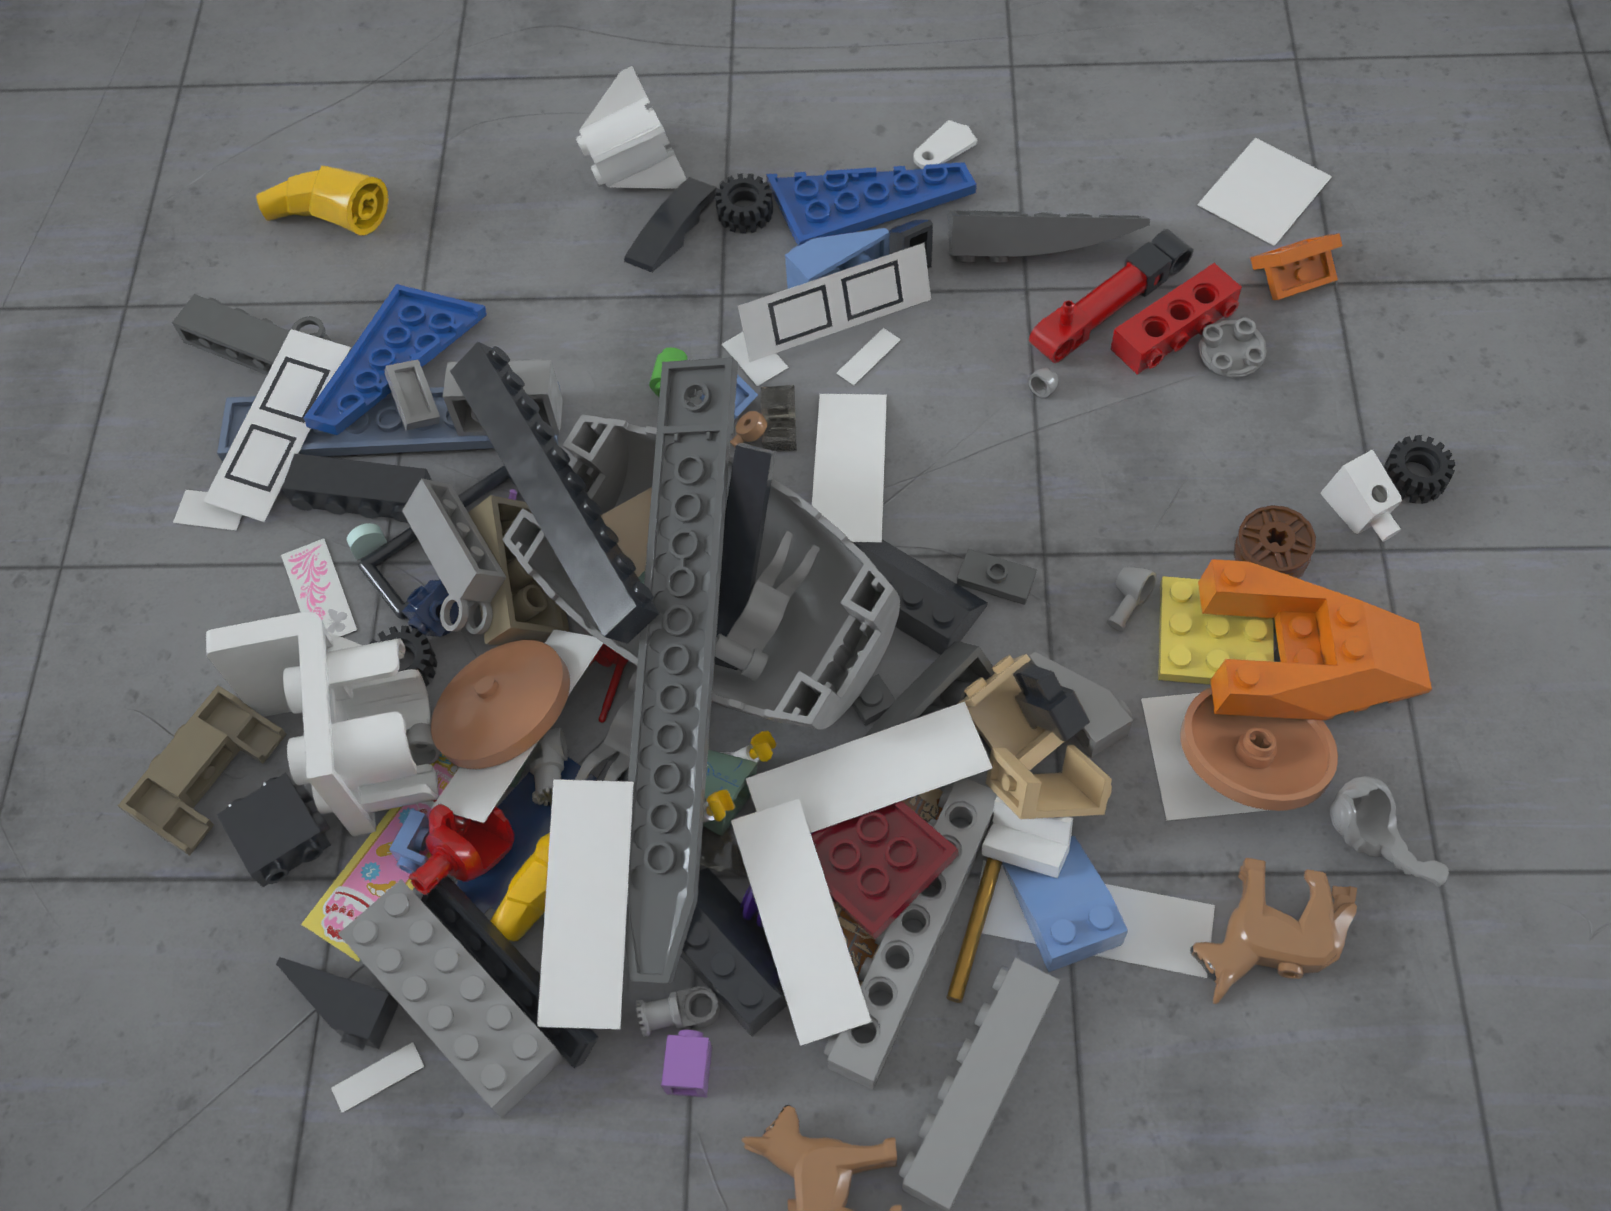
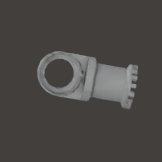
(549, 766)
(676, 1010)

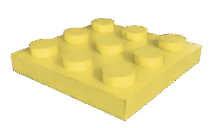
(1198, 643)

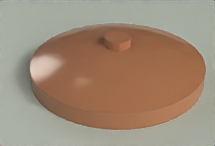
(500, 704)
(1259, 759)

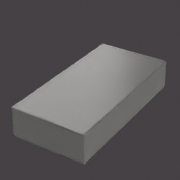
(412, 394)

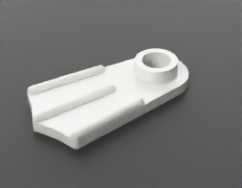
(945, 144)

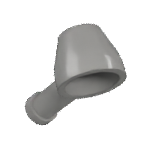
(1136, 586)
(422, 745)

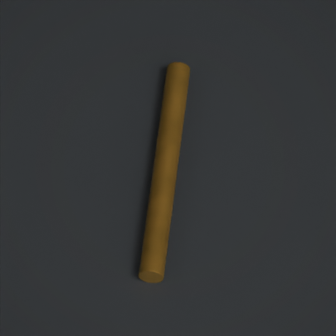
(974, 930)

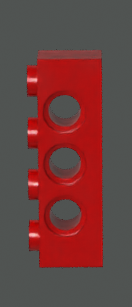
(1175, 318)

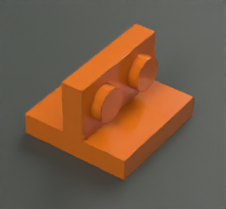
(1299, 265)

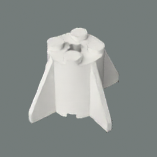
(628, 140)

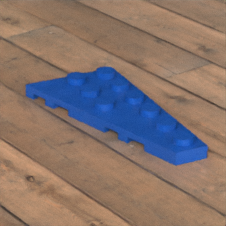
(864, 198)
(404, 329)

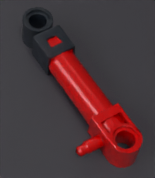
(1142, 273)

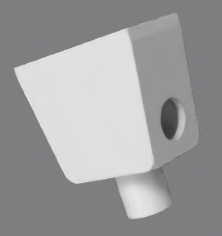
(1364, 496)

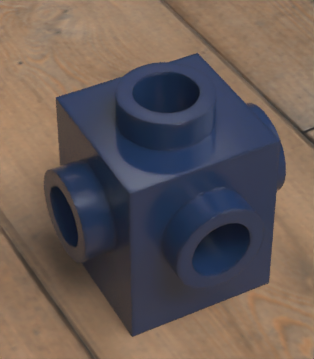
(425, 609)

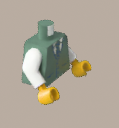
(726, 780)

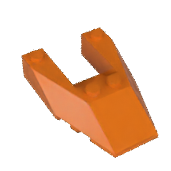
(1330, 647)

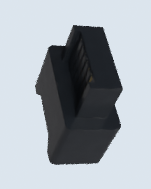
(1048, 703)

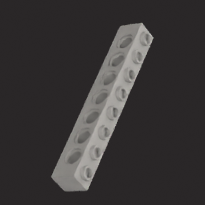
(866, 1061)

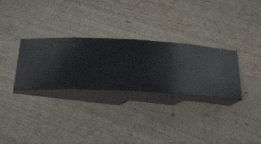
(668, 225)

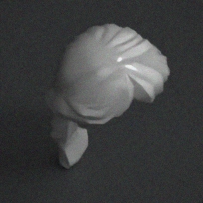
(1368, 822)

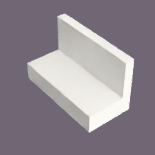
(1028, 843)

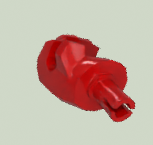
(462, 847)

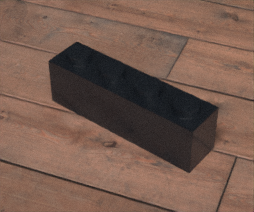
(351, 486)

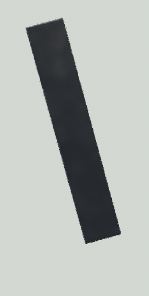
(743, 533)
(503, 964)

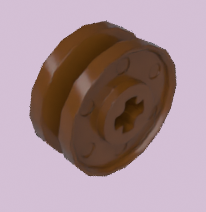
(1276, 540)

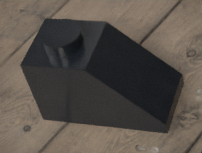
(910, 235)

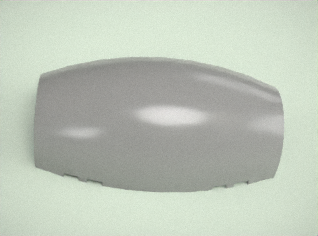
(831, 625)

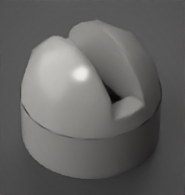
(1041, 376)

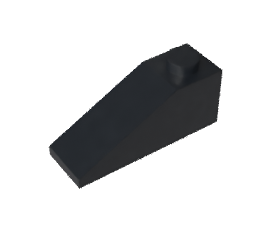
(350, 1008)

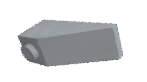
(1108, 717)

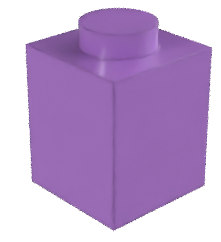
(687, 1064)

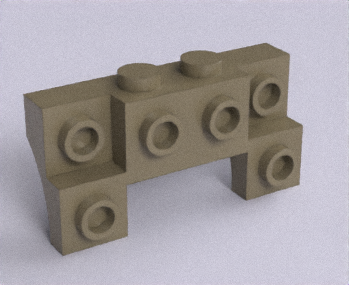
(193, 762)

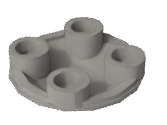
(1232, 347)

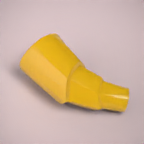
(331, 194)
(525, 895)

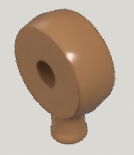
(749, 428)

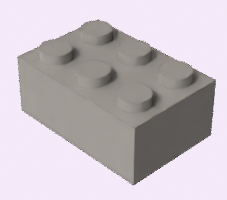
(539, 385)

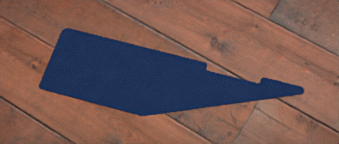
(528, 824)

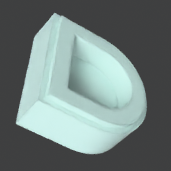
(365, 539)

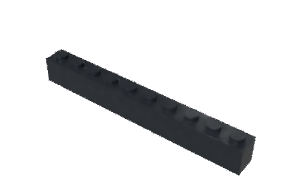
(555, 494)

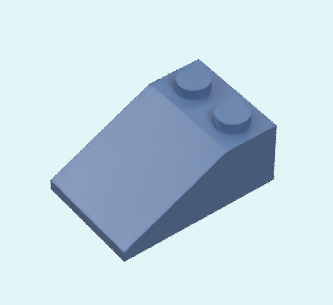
(833, 254)
(1070, 913)

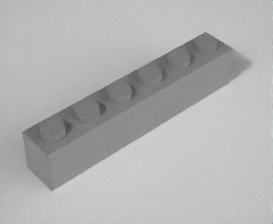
(980, 1085)

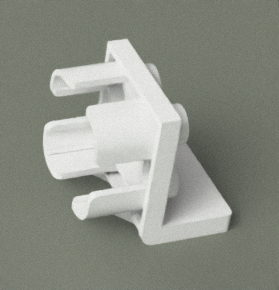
(351, 709)

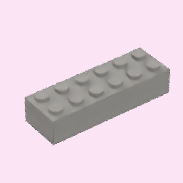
(451, 998)

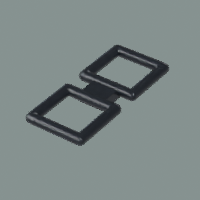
(369, 563)

